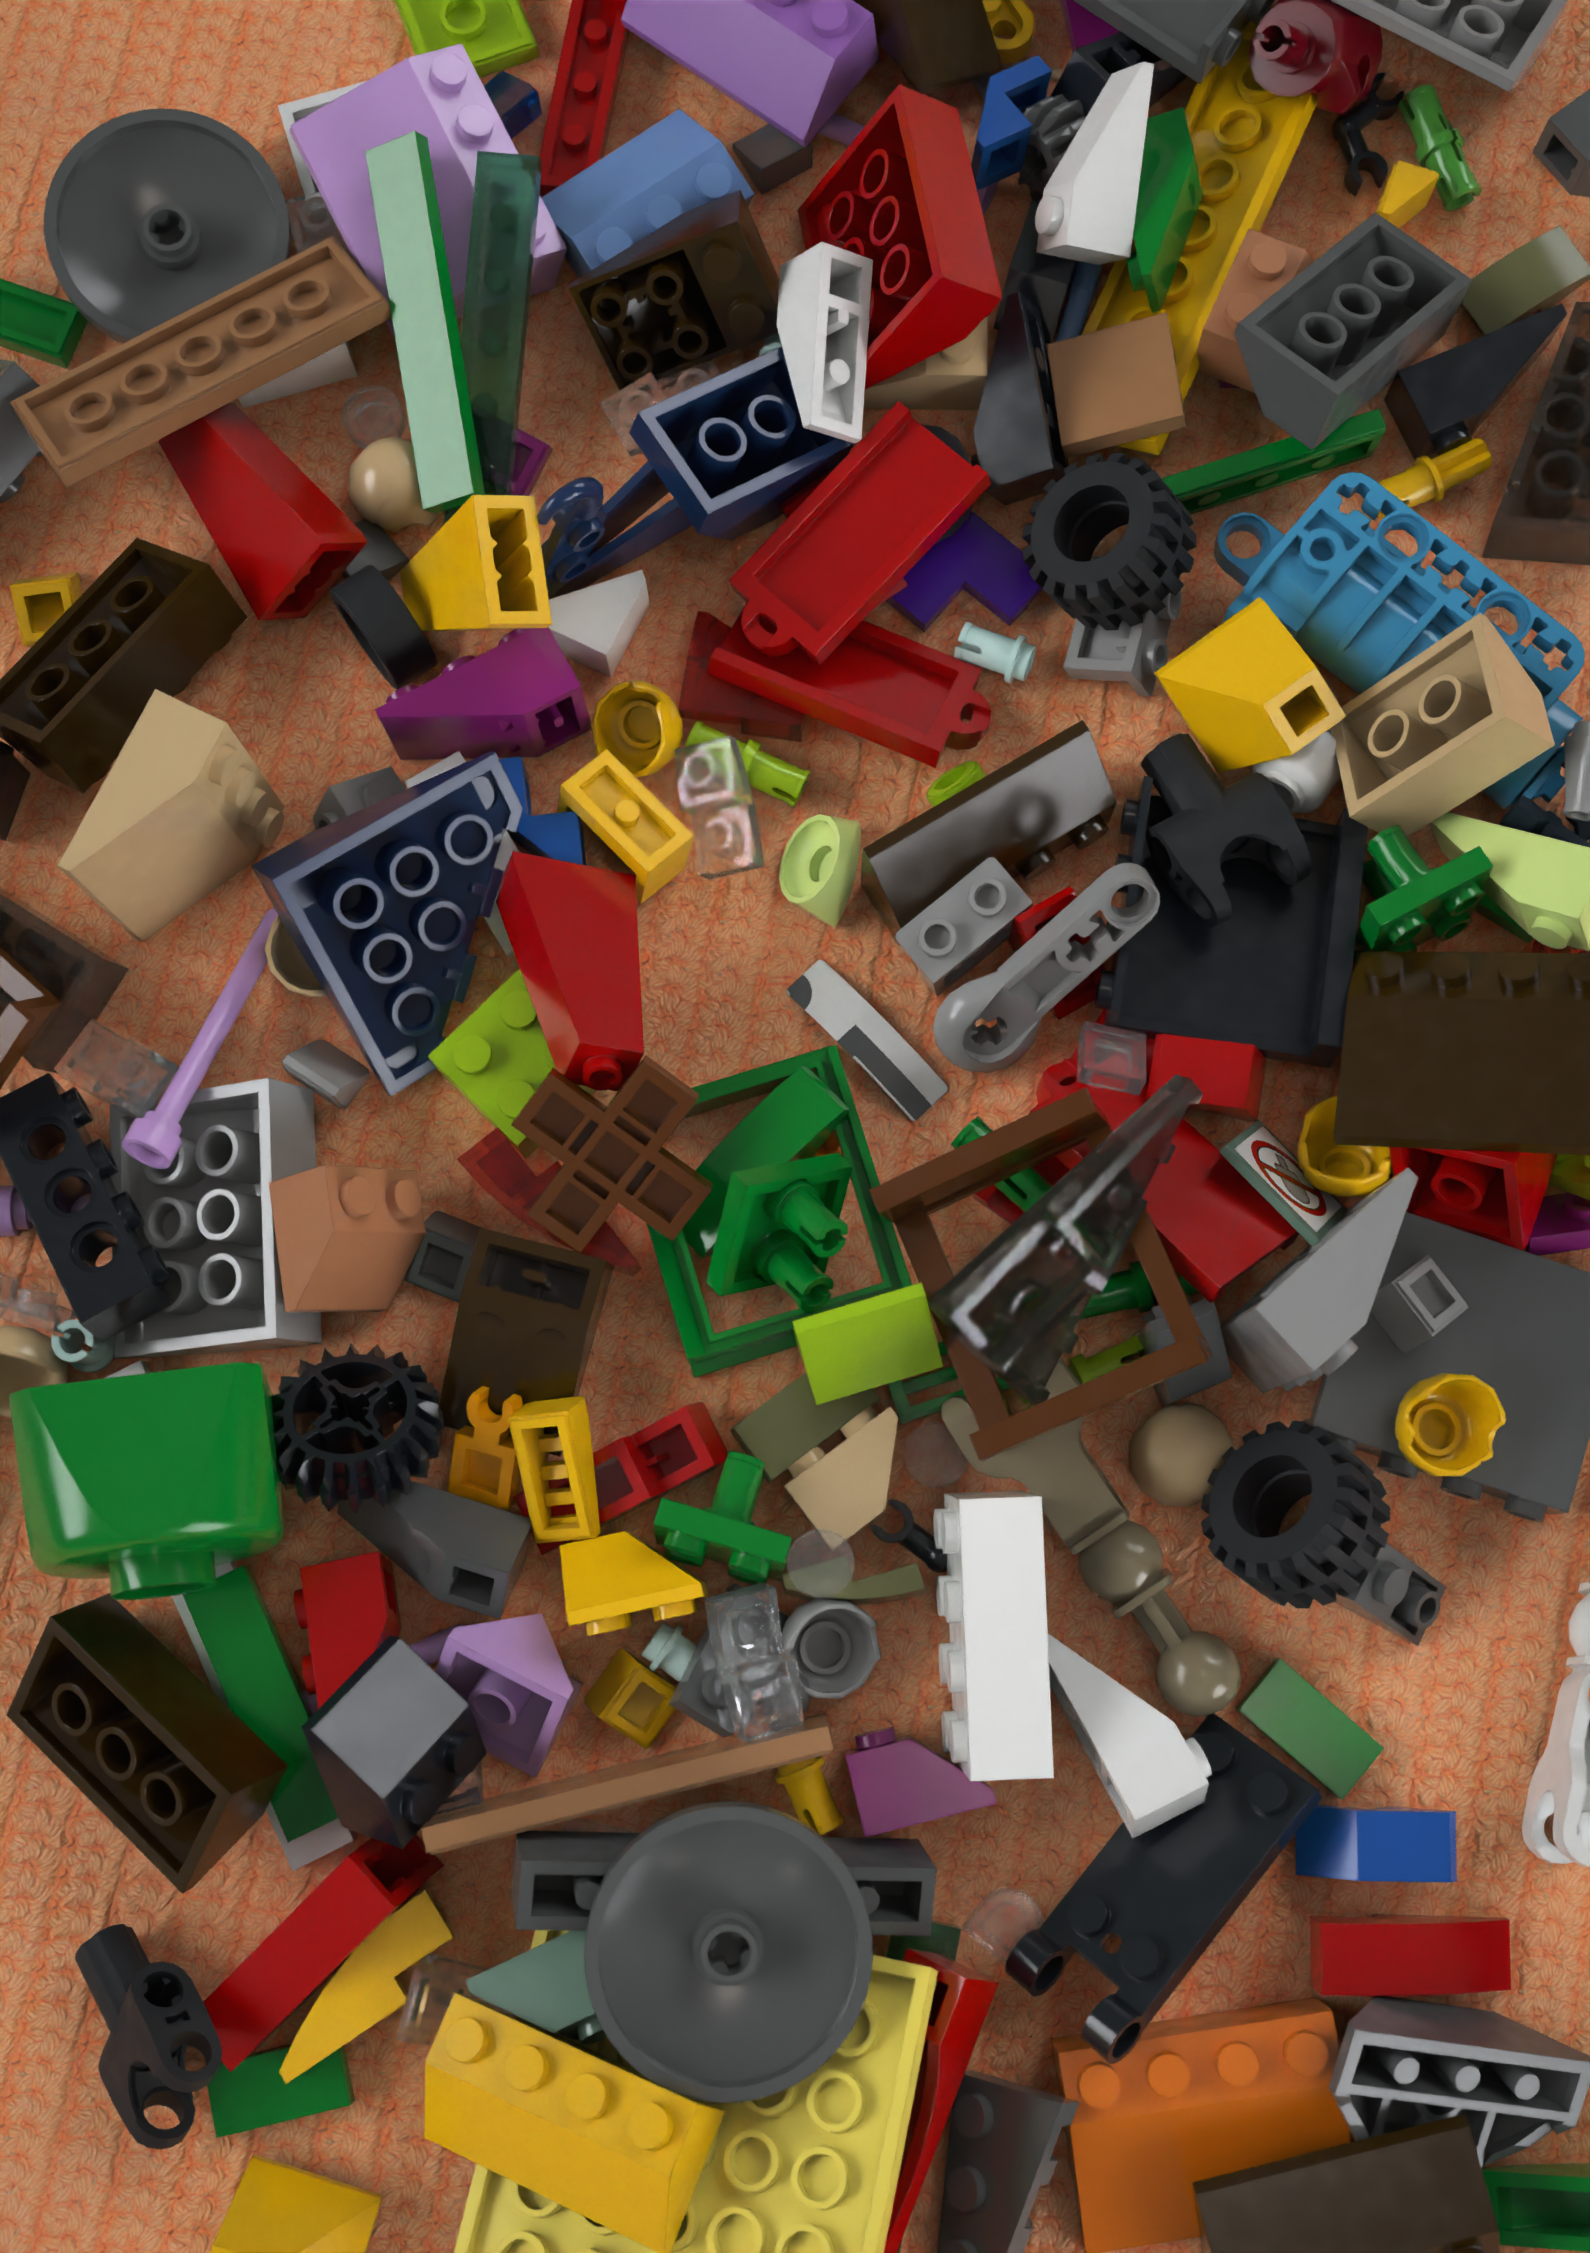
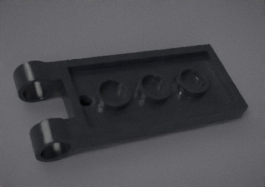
(1168, 1888)

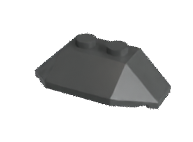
(1437, 2061)

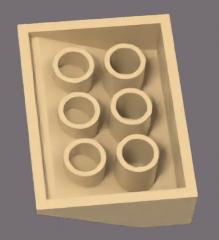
(171, 818)

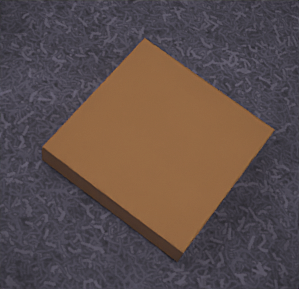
(1116, 385)

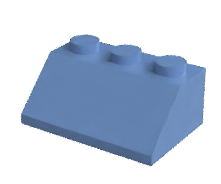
(641, 189)

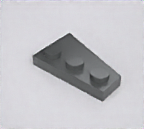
(997, 2162)

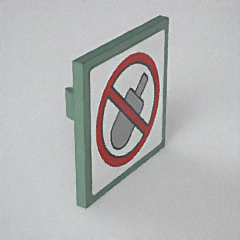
(1277, 1177)

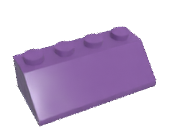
(771, 56)

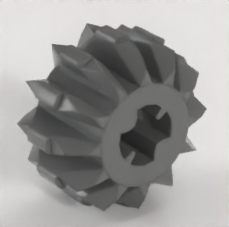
(1053, 129)

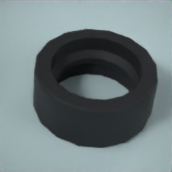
(383, 626)

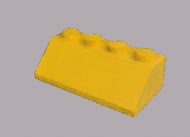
(566, 2121)

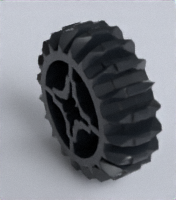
(357, 1407)

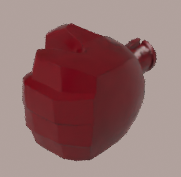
(1316, 50)

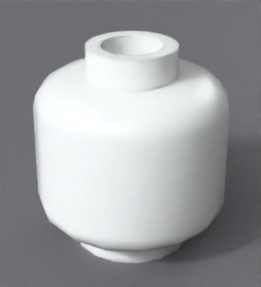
(1306, 776)

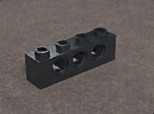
(105, 1296)

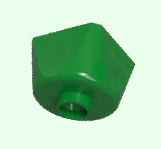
(149, 1476)

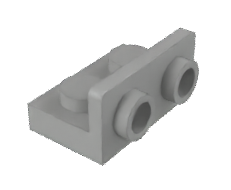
(1124, 653)
(963, 925)

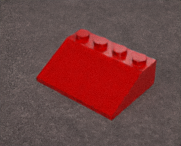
(914, 210)

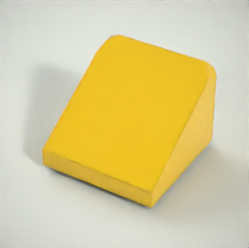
(1406, 192)
(42, 602)
(632, 1698)

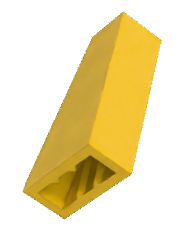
(481, 570)

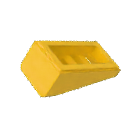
(575, 1441)

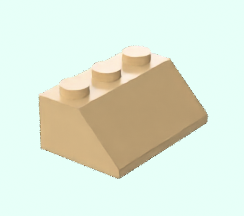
(1439, 730)

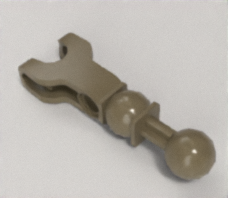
(1116, 1555)

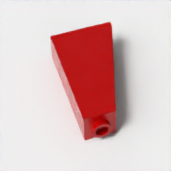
(262, 513)
(579, 962)
(315, 1942)

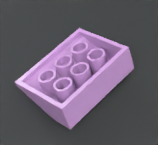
(449, 106)

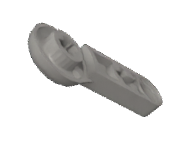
(1040, 974)

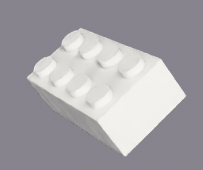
(996, 1635)

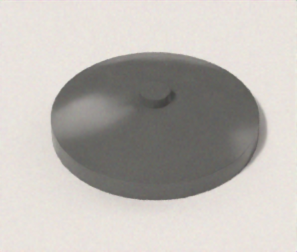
(160, 218)
(728, 1952)

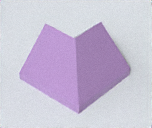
(512, 1686)

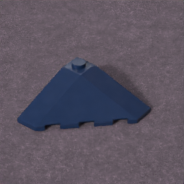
(392, 906)

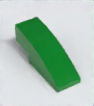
(780, 1129)
(1541, 2205)

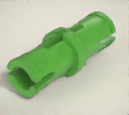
(1439, 147)

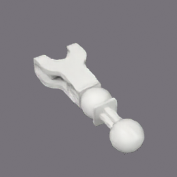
(1563, 1772)

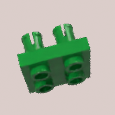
(1416, 900)
(782, 1229)
(725, 1529)

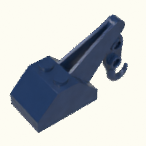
(720, 451)

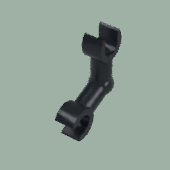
(1347, 132)
(914, 1539)

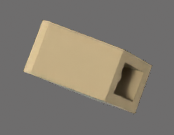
(850, 1482)

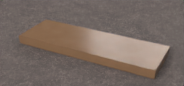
(200, 360)
(625, 1785)

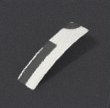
(868, 1039)

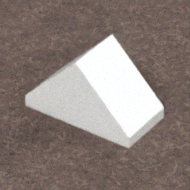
(600, 620)

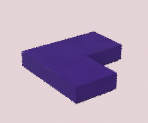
(970, 560)

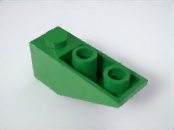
(1165, 205)

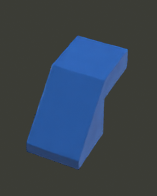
(1003, 127)
(545, 835)
(1378, 1844)

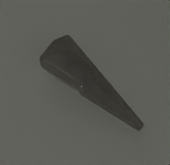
(1035, 1279)

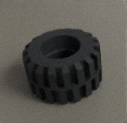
(1081, 513)
(1330, 1539)

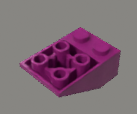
(503, 701)

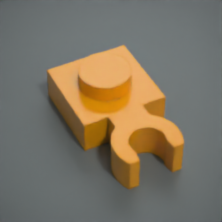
(484, 1455)

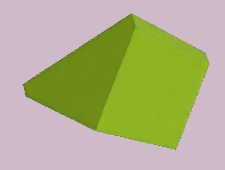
(867, 1343)

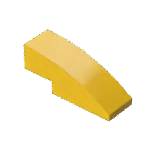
(367, 1983)

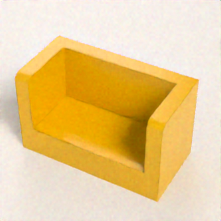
(628, 821)

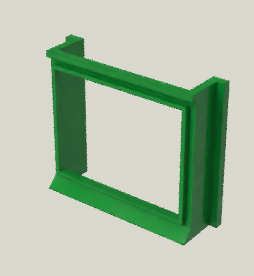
(775, 1334)

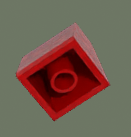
(1478, 1190)

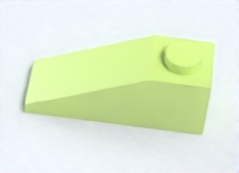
(1533, 877)

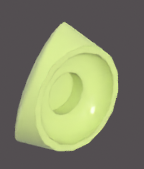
(821, 866)

